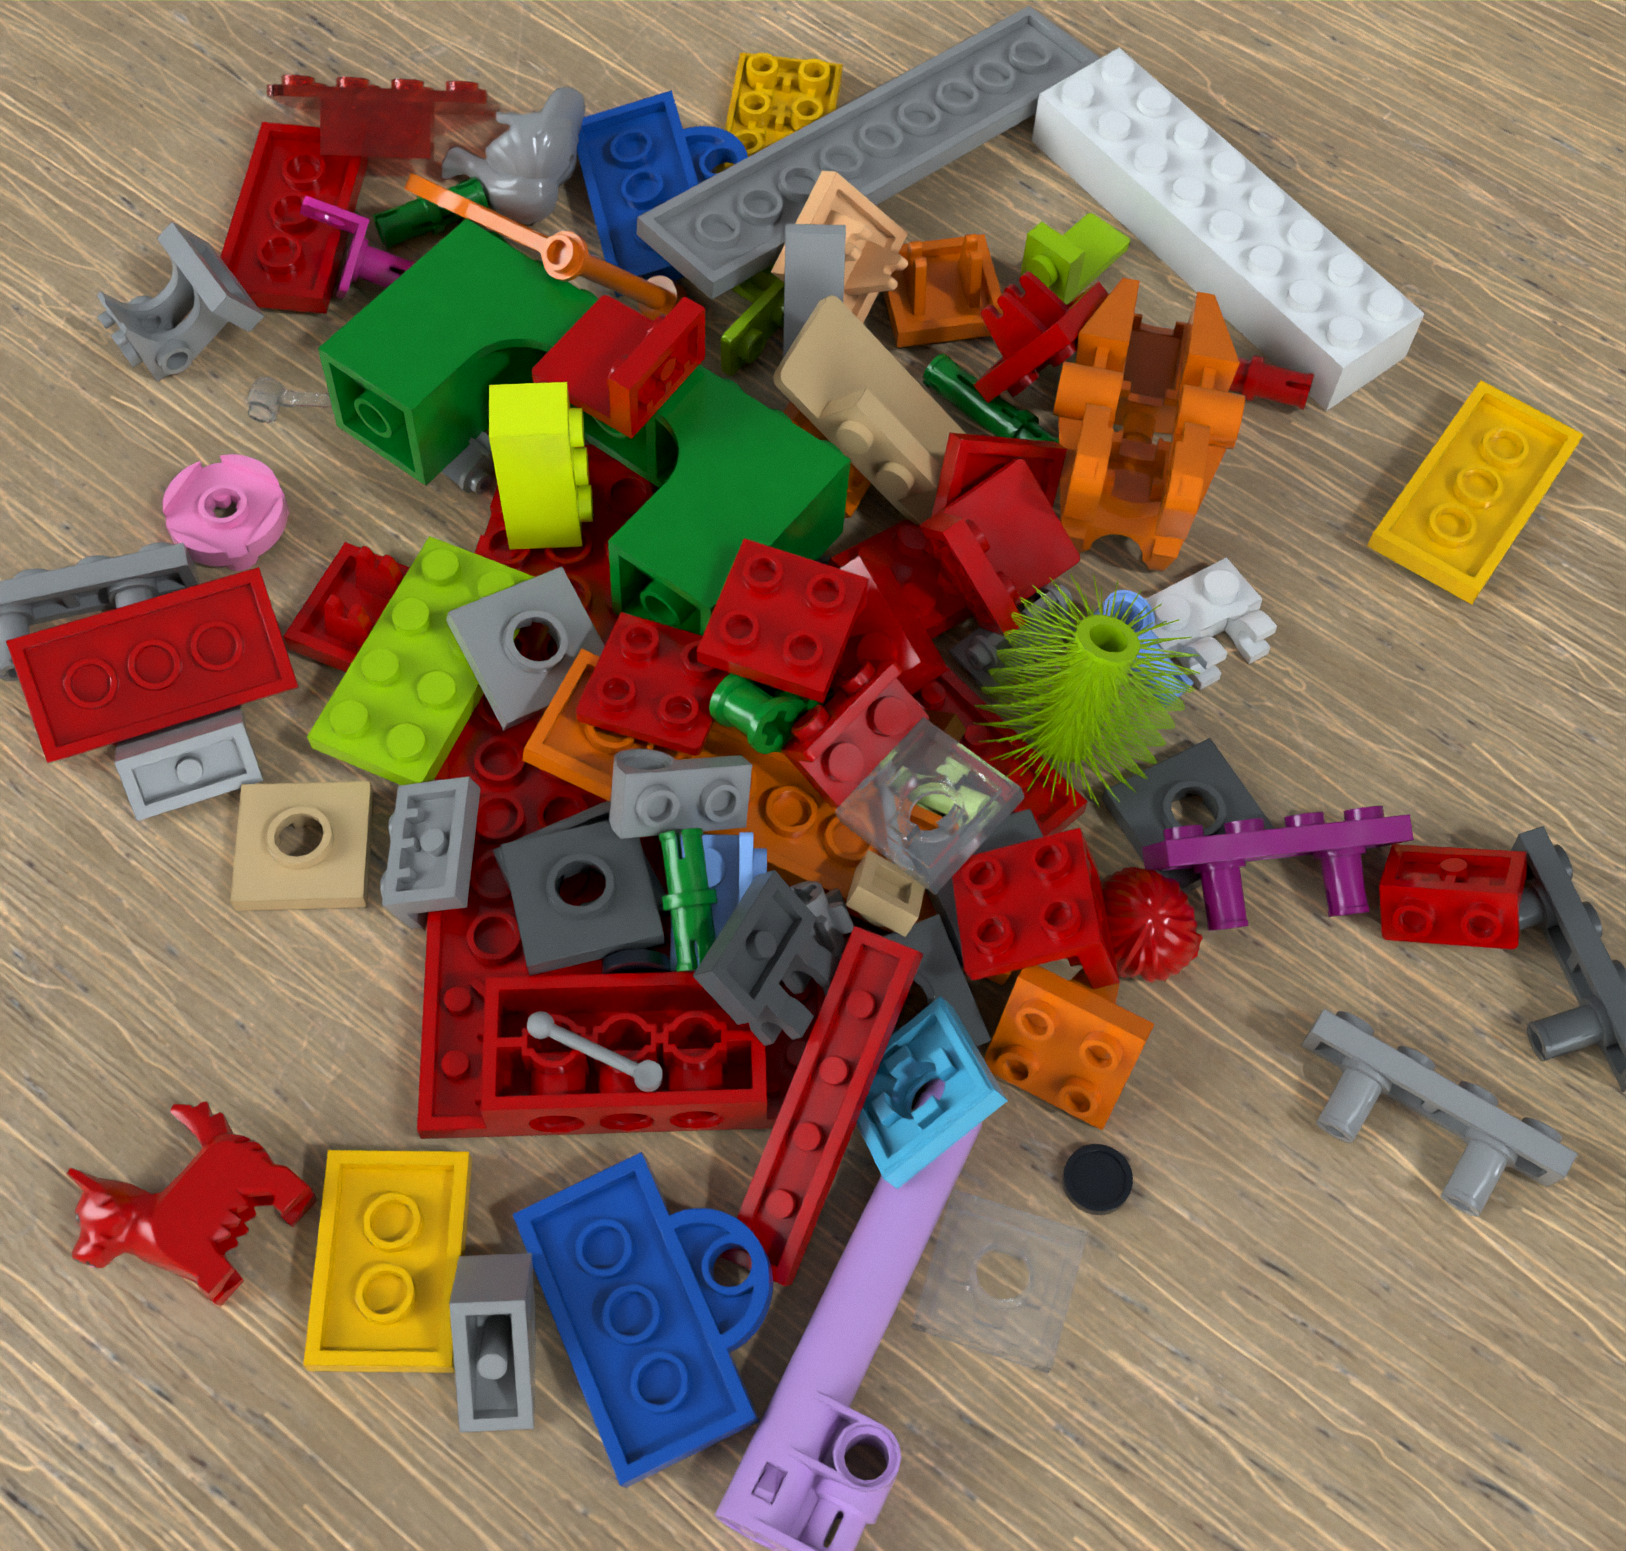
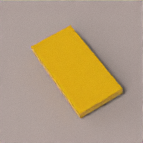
(778, 98)

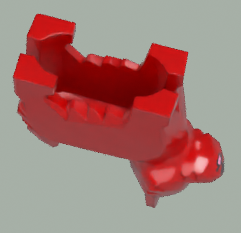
(197, 1214)

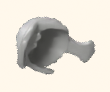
(527, 160)

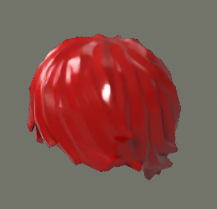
(1149, 924)

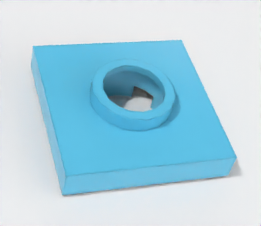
(924, 1050)

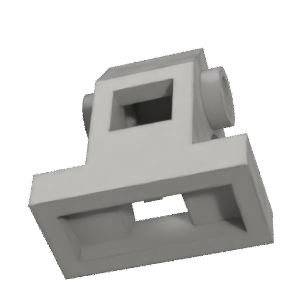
(197, 282)

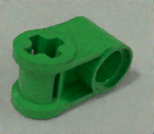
(759, 711)

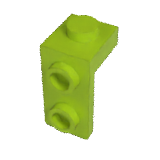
(1073, 259)
(749, 333)

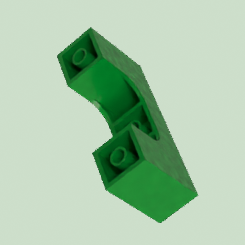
(478, 314)

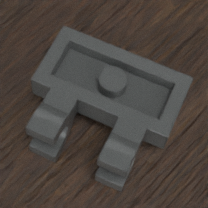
(759, 947)

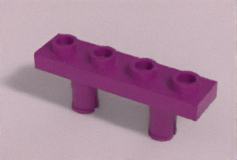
(1334, 844)

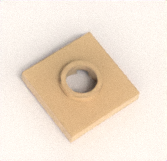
(325, 878)

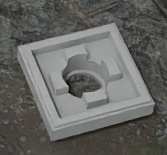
(485, 632)

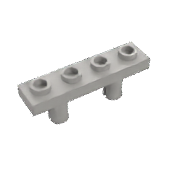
(88, 587)
(1465, 1109)

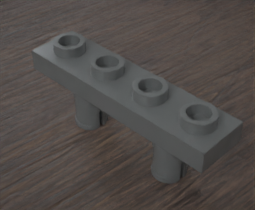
(1576, 941)

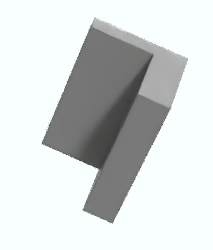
(187, 763)

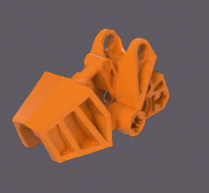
(1147, 384)

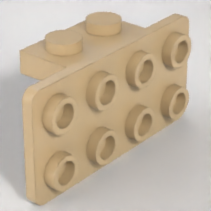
(868, 407)

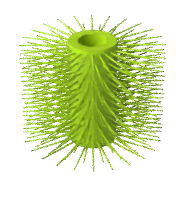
(1085, 689)

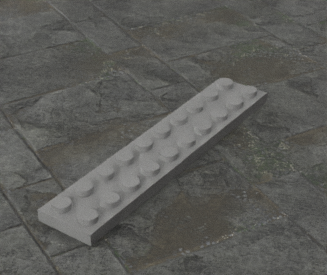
(876, 142)

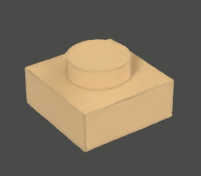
(885, 894)

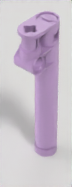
(795, 1466)

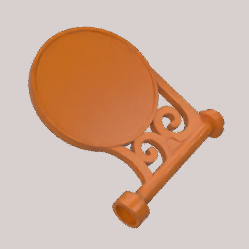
(563, 254)

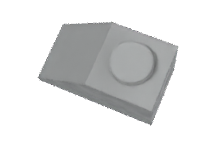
(494, 1342)

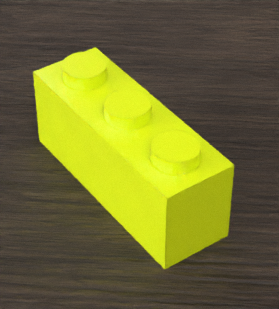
(537, 465)

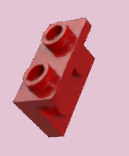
(854, 730)
(1452, 896)

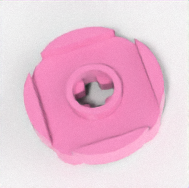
(236, 538)

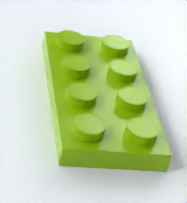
(410, 679)

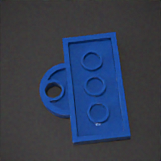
(638, 161)
(646, 1313)

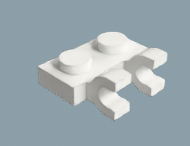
(1207, 605)

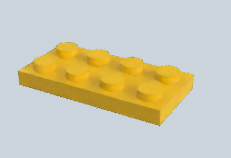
(1475, 491)

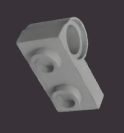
(665, 794)

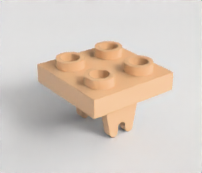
(870, 240)

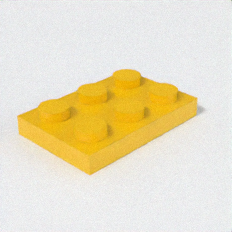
(387, 1261)

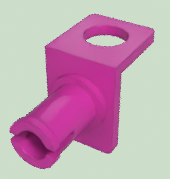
(362, 259)

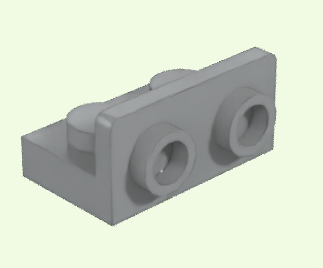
(430, 849)

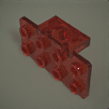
(379, 121)

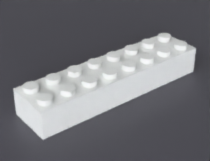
(1225, 227)

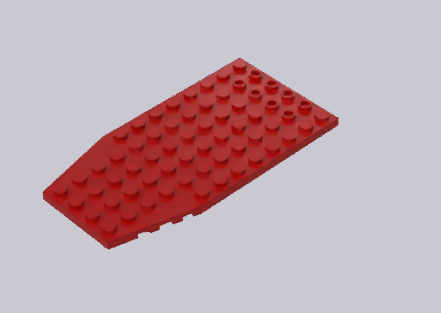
(476, 1055)

